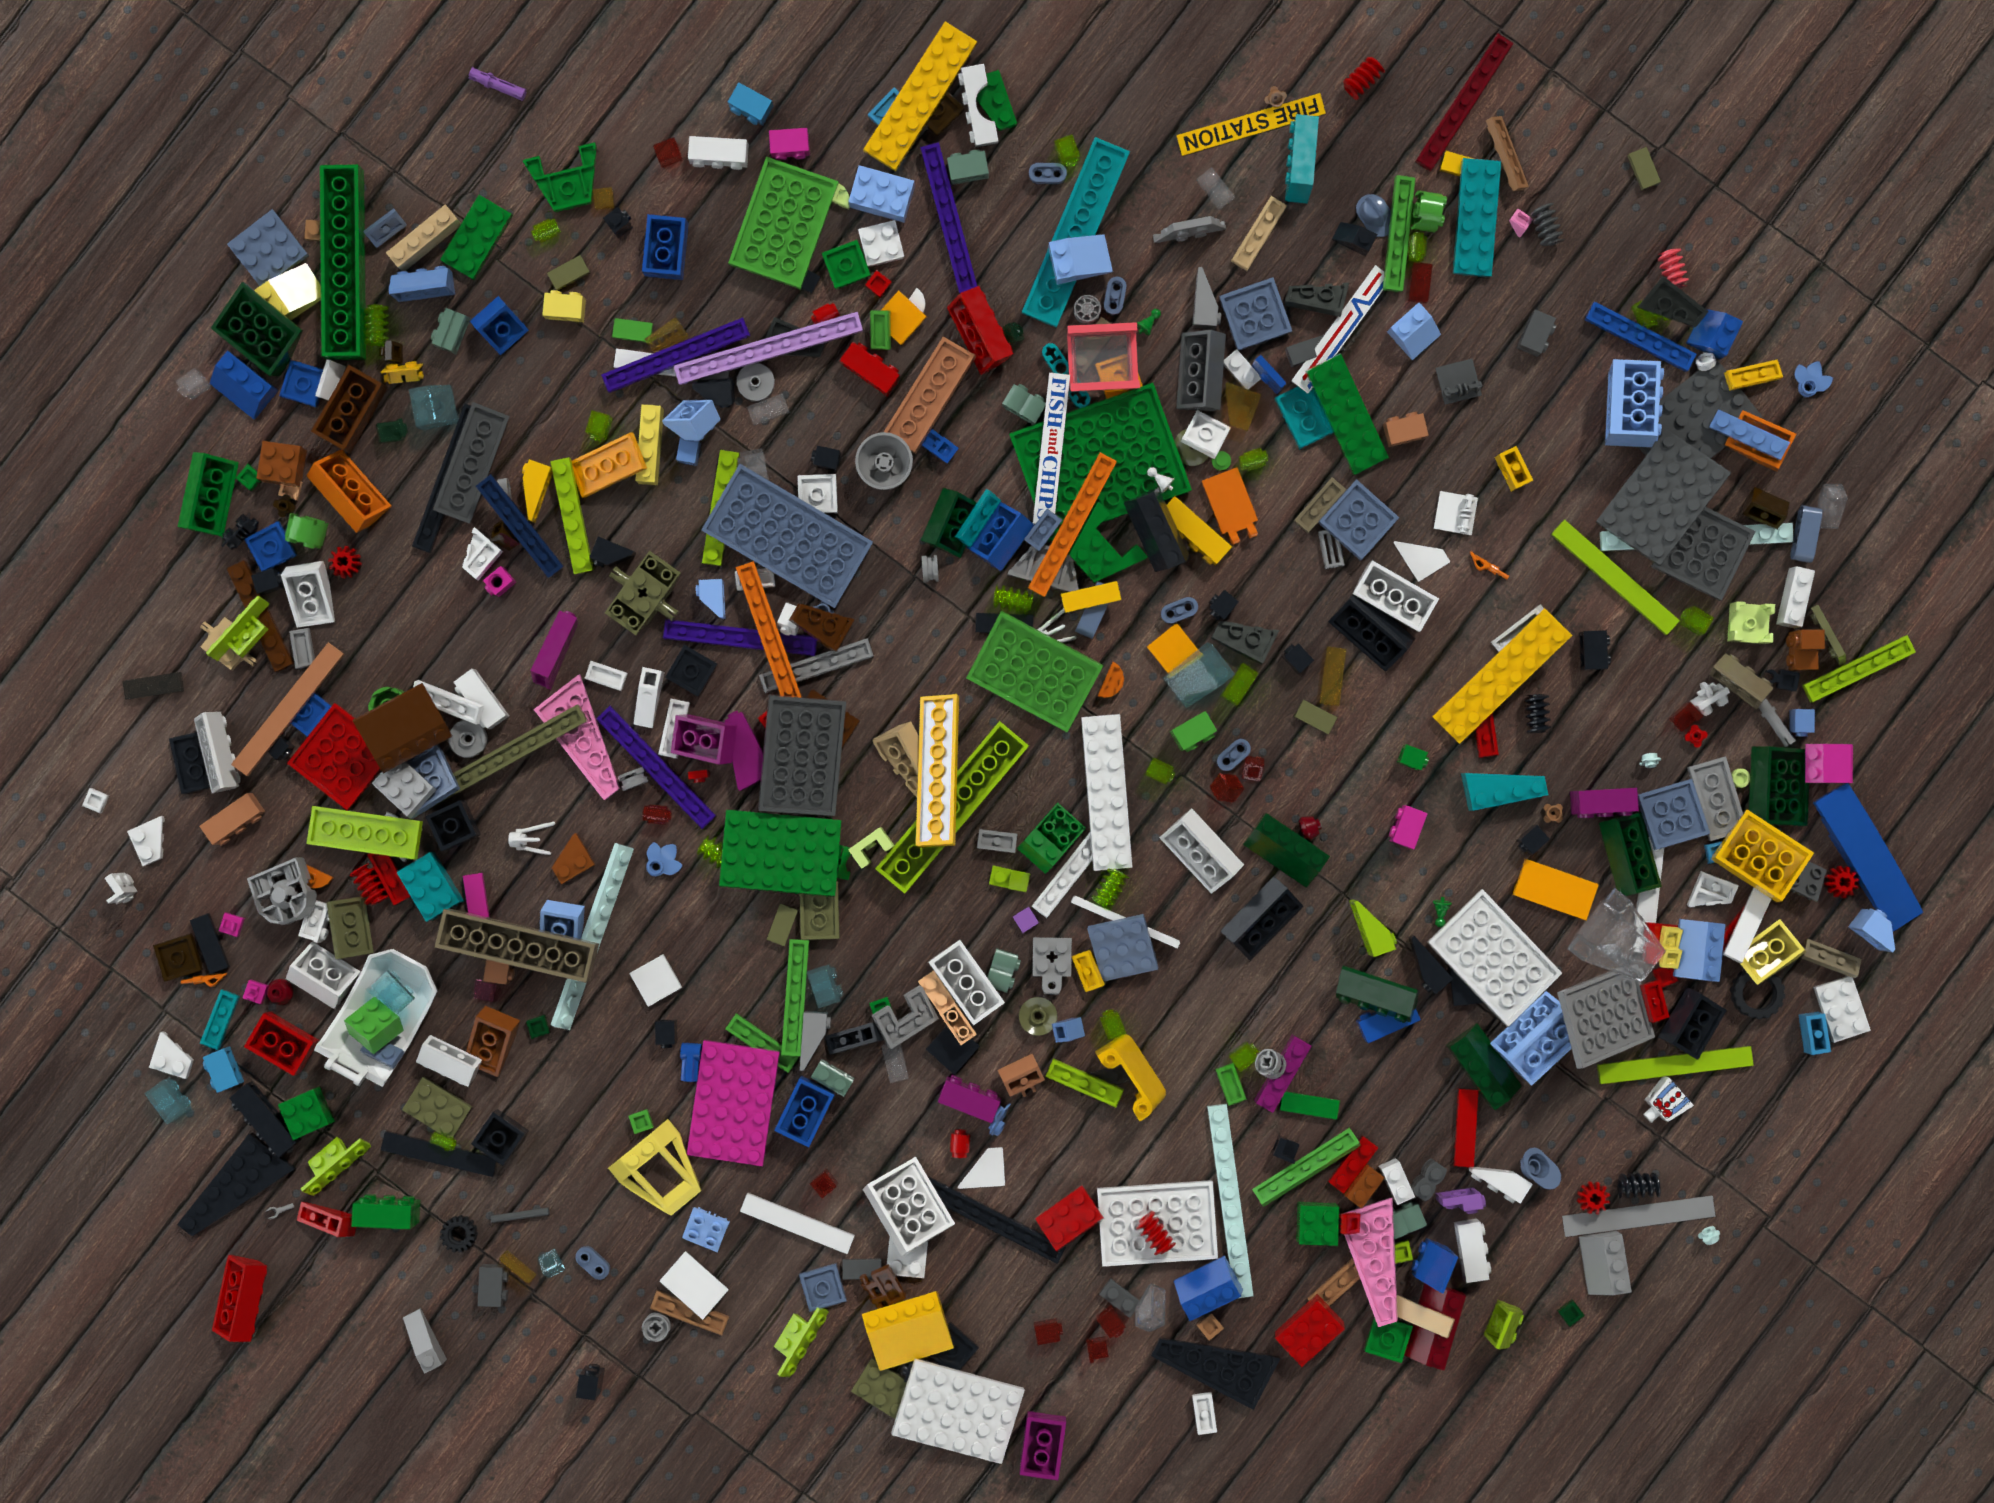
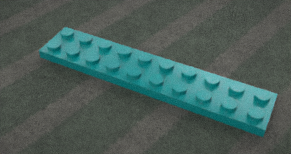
(1079, 219)

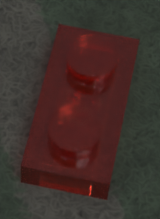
(1420, 282)

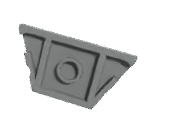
(1185, 229)
(1030, 562)

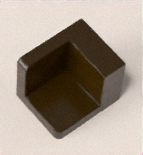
(503, 536)

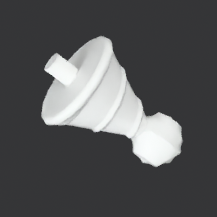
(1163, 481)

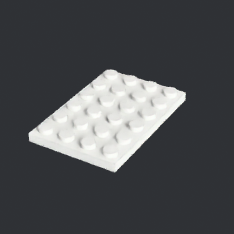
(1494, 957)
(1182, 1208)
(957, 1411)

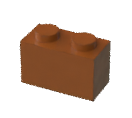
(1364, 1186)

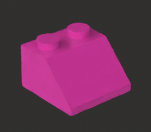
(1829, 763)

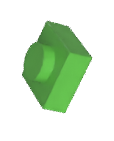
(641, 1121)

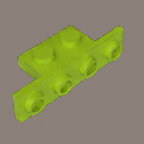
(242, 632)
(331, 1162)
(797, 1338)

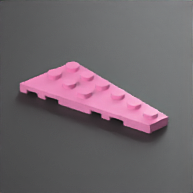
(584, 742)
(1375, 1258)

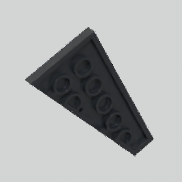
(241, 1178)
(1228, 1371)

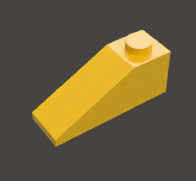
(535, 482)

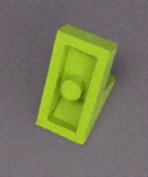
(1009, 878)

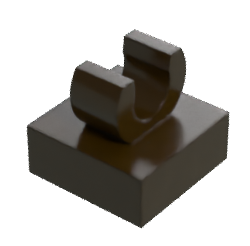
(392, 351)

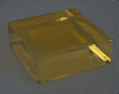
(603, 198)

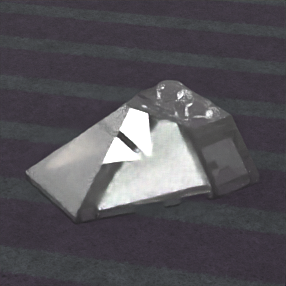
(1617, 939)

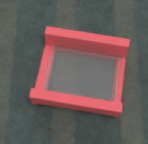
(1102, 357)

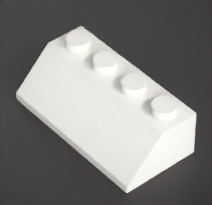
(1395, 596)
(216, 751)
(1201, 851)
(966, 982)

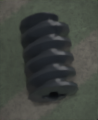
(1537, 713)
(1638, 1183)

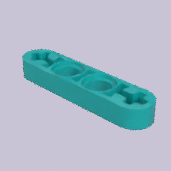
(1048, 359)

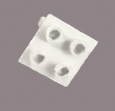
(1455, 513)

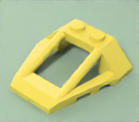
(645, 1150)

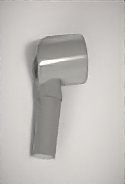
(280, 1210)

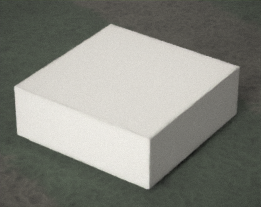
(95, 800)

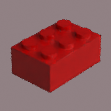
(281, 1043)
(1309, 1330)

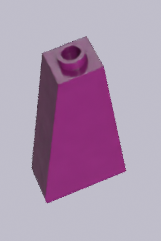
(554, 649)
(747, 752)

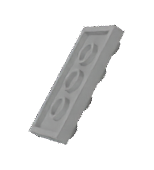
(1716, 796)

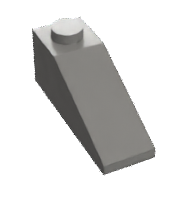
(1205, 306)
(814, 1029)
(423, 1341)

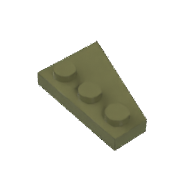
(1834, 646)

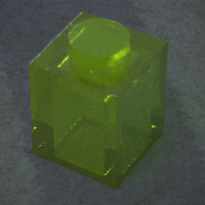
(1067, 151)
(598, 426)
(1696, 620)
(1160, 771)
(1112, 1024)
(1243, 1055)

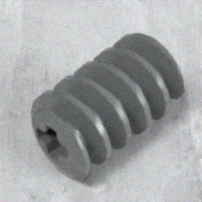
(1546, 225)

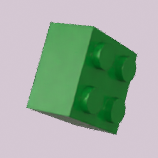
(306, 1113)
(1317, 1223)

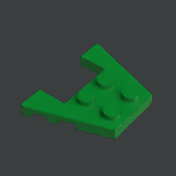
(567, 187)
(1095, 553)

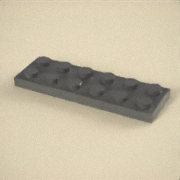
(470, 462)

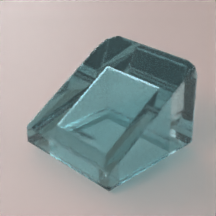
(551, 1263)

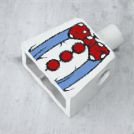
(1666, 1101)

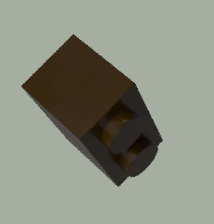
(1766, 508)

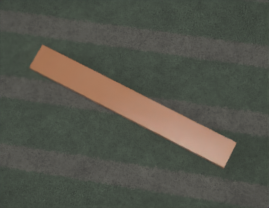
(287, 709)

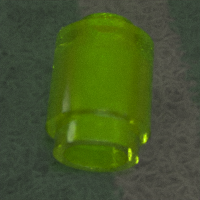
(545, 230)
(1417, 247)
(1253, 459)

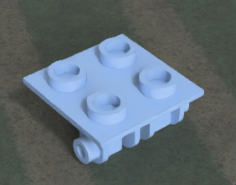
(705, 1229)

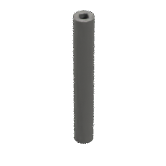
(520, 1215)

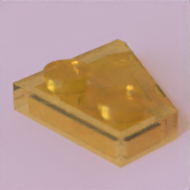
(1241, 405)

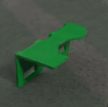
(842, 871)

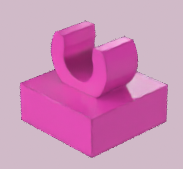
(231, 924)
(255, 991)

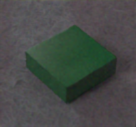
(538, 1026)
(1570, 1313)

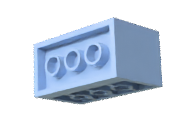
(1633, 403)
(1535, 1039)

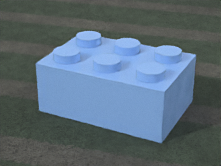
(881, 194)

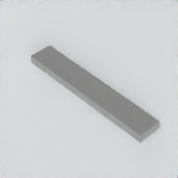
(822, 663)

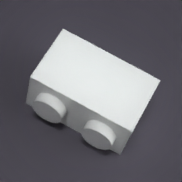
(1396, 1181)

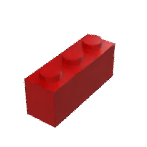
(870, 368)

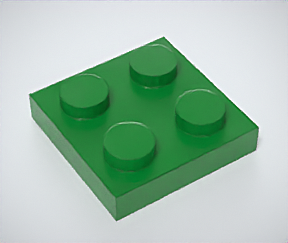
(846, 264)
(1388, 1340)

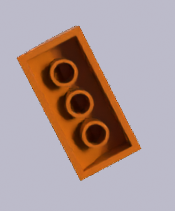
(348, 490)

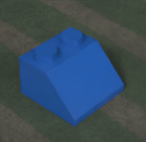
(499, 325)
(1715, 333)

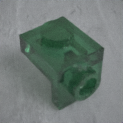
(391, 431)

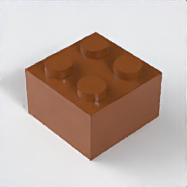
(281, 464)

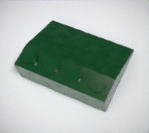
(258, 330)
(1779, 785)

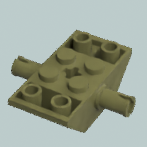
(637, 612)

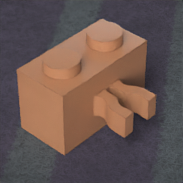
(1021, 1075)

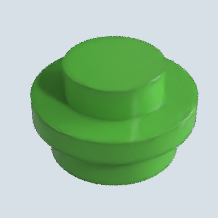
(1221, 461)

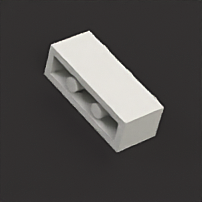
(718, 152)
(1795, 597)
(475, 689)
(448, 1060)
(1472, 1250)

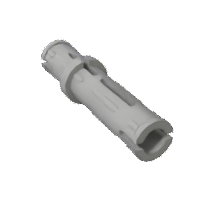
(1776, 723)

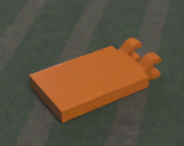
(1231, 504)

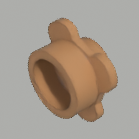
(1281, 96)
(1556, 817)

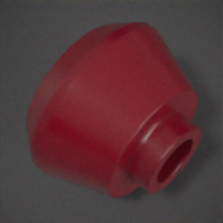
(1309, 827)
(280, 991)

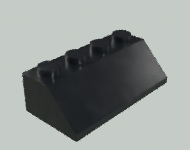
(1157, 530)
(1372, 631)
(1262, 918)

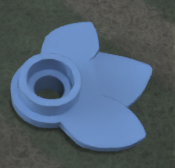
(1813, 378)
(664, 857)
(997, 1125)

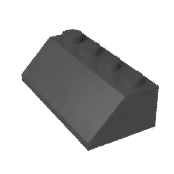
(1201, 370)

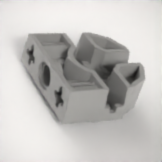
(264, 886)

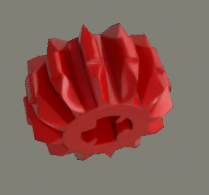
(351, 558)
(1834, 879)
(1587, 1192)

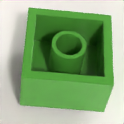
(1193, 731)
(374, 1025)

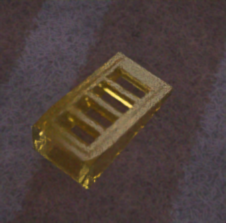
(663, 331)

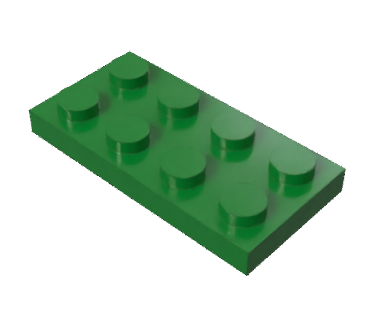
(476, 237)

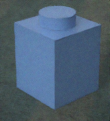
(688, 452)
(1802, 722)
(1068, 1029)

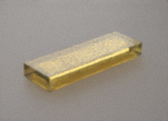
(1332, 676)

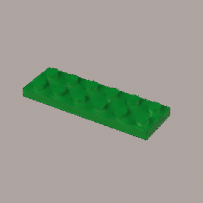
(1347, 414)

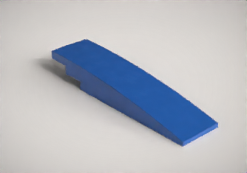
(1867, 855)

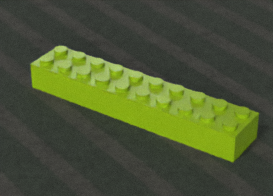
(974, 783)

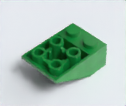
(1051, 838)

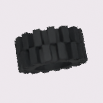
(448, 1239)

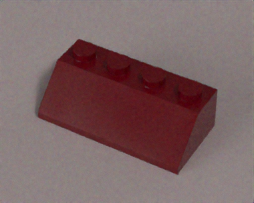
(1426, 1345)

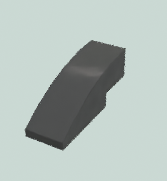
(1303, 351)

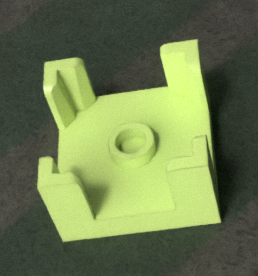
(1750, 623)
(867, 843)

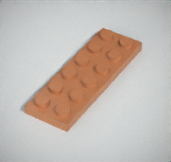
(930, 393)

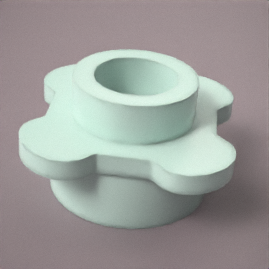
(1650, 760)
(1709, 1235)

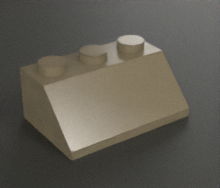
(1741, 680)

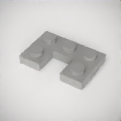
(896, 1031)

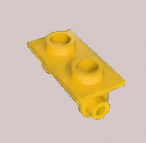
(395, 372)

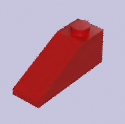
(326, 1219)

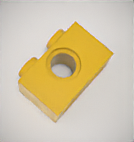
(1513, 468)

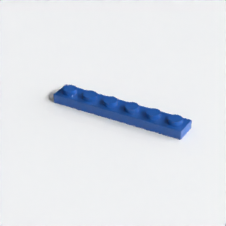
(1640, 336)

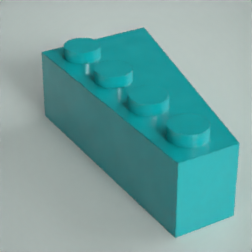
(1301, 158)
(1499, 789)

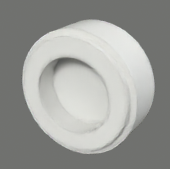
(1705, 361)

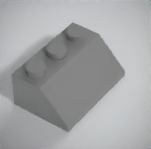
(1605, 1263)

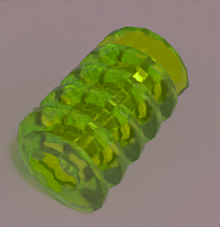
(375, 325)
(1012, 599)
(711, 850)
(1109, 888)

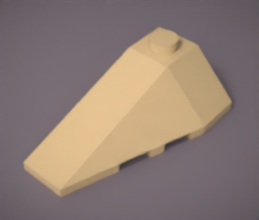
(901, 749)

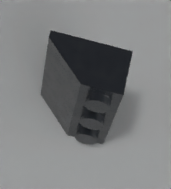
(1692, 1023)

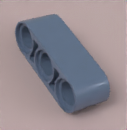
(1806, 534)
(1090, 619)

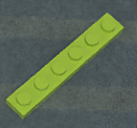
(726, 467)
(572, 515)
(1858, 668)

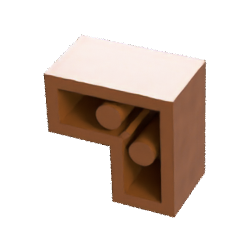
(1804, 649)

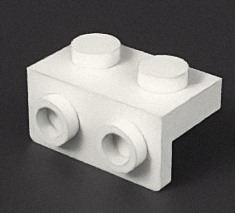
(122, 886)
(315, 925)

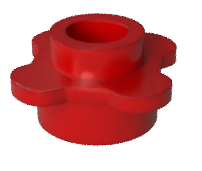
(1691, 733)

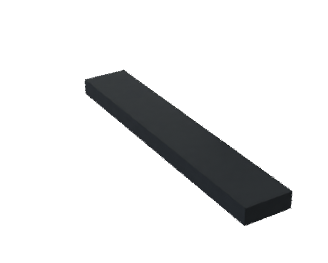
(425, 1151)

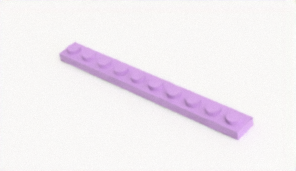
(768, 348)

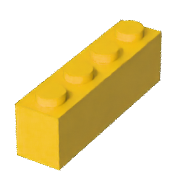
(1197, 533)

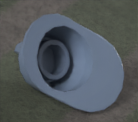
(1374, 214)
(1540, 1168)

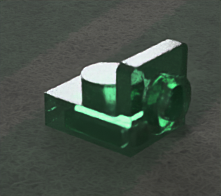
(1013, 333)

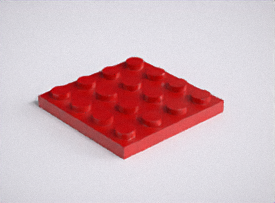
(336, 758)

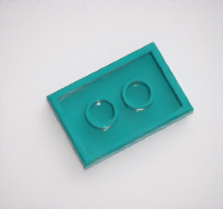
(1303, 416)

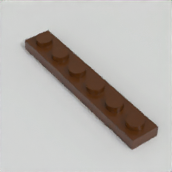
(272, 639)

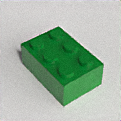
(386, 1212)

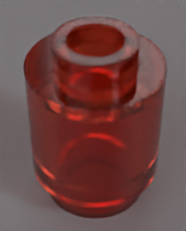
(657, 814)

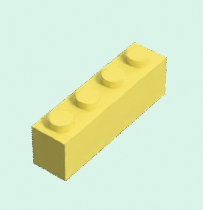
(650, 443)

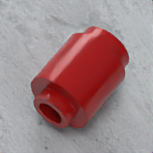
(825, 313)
(960, 1143)

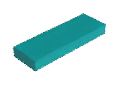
(978, 518)
(220, 1019)

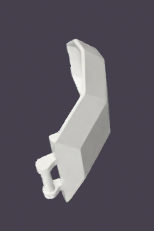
(344, 1049)

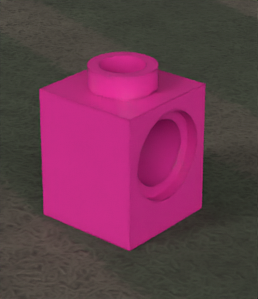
(507, 581)

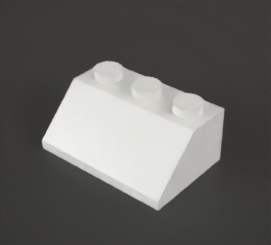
(322, 975)

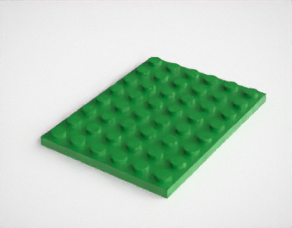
(1121, 427)

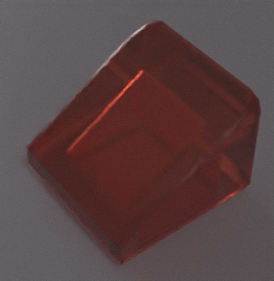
(1253, 768)

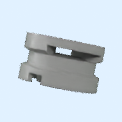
(1087, 309)
(929, 568)
(633, 781)
(1269, 1063)
(656, 1326)

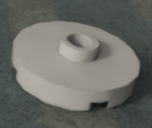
(762, 389)
(458, 740)

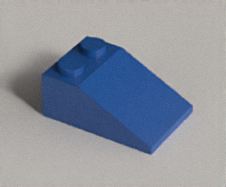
(1434, 1264)

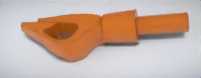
(1486, 565)
(204, 979)

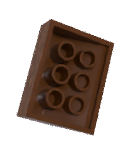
(402, 728)

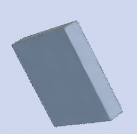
(823, 1287)

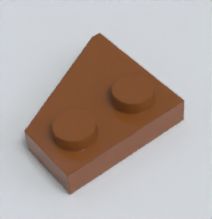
(572, 860)

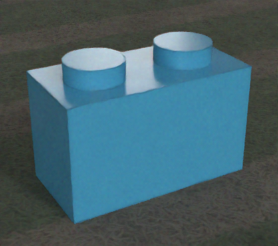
(750, 104)
(1814, 1033)
(222, 1069)

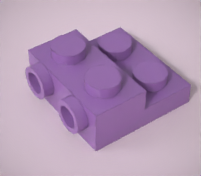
(1466, 1199)

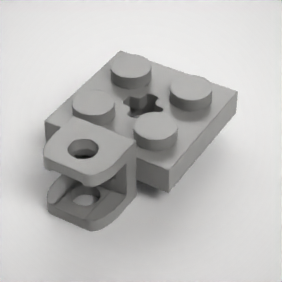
(1053, 971)

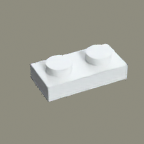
(1241, 370)
(1204, 1413)

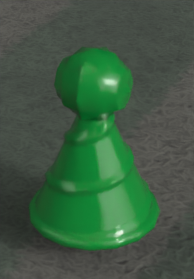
(1146, 324)
(1441, 908)

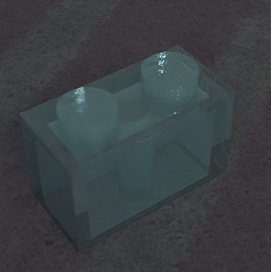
(824, 985)
(168, 1100)

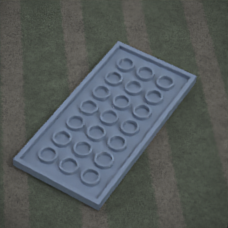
(787, 535)

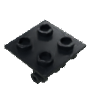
(230, 534)

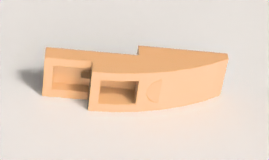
(947, 1007)

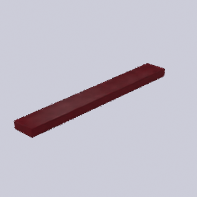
(1464, 102)

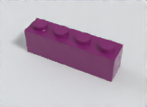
(1274, 1089)

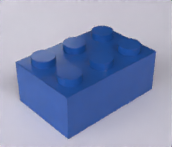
(665, 247)
(804, 1111)

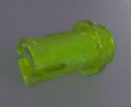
(447, 1143)

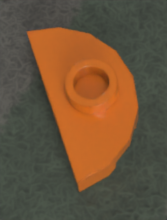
(1113, 682)
(318, 878)

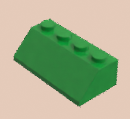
(208, 494)

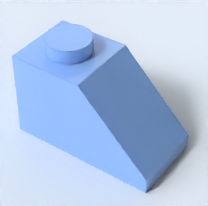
(712, 595)

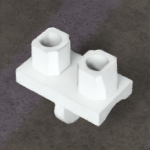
(1708, 695)

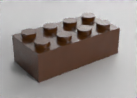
(349, 409)

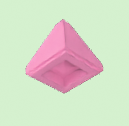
(1520, 222)

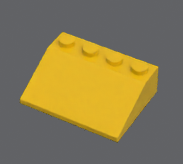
(1762, 856)
(908, 1330)

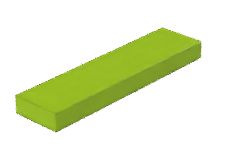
(1084, 1083)

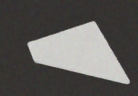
(1422, 559)
(987, 1171)

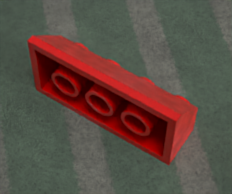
(980, 329)
(239, 1299)

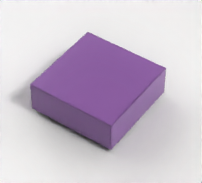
(1025, 919)

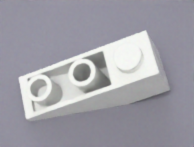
(648, 697)
(1506, 1181)

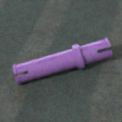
(493, 82)

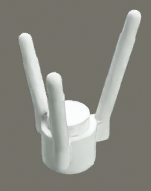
(1056, 629)
(519, 839)

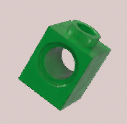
(1413, 757)

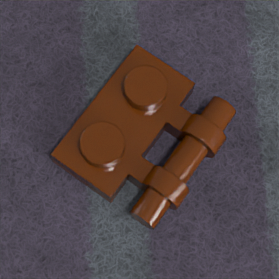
(888, 1285)

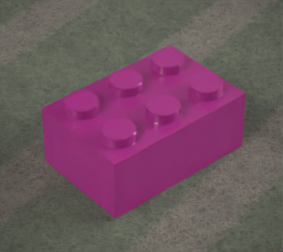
(703, 739)
(1604, 802)
(969, 1098)
(1042, 1445)

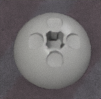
(876, 453)

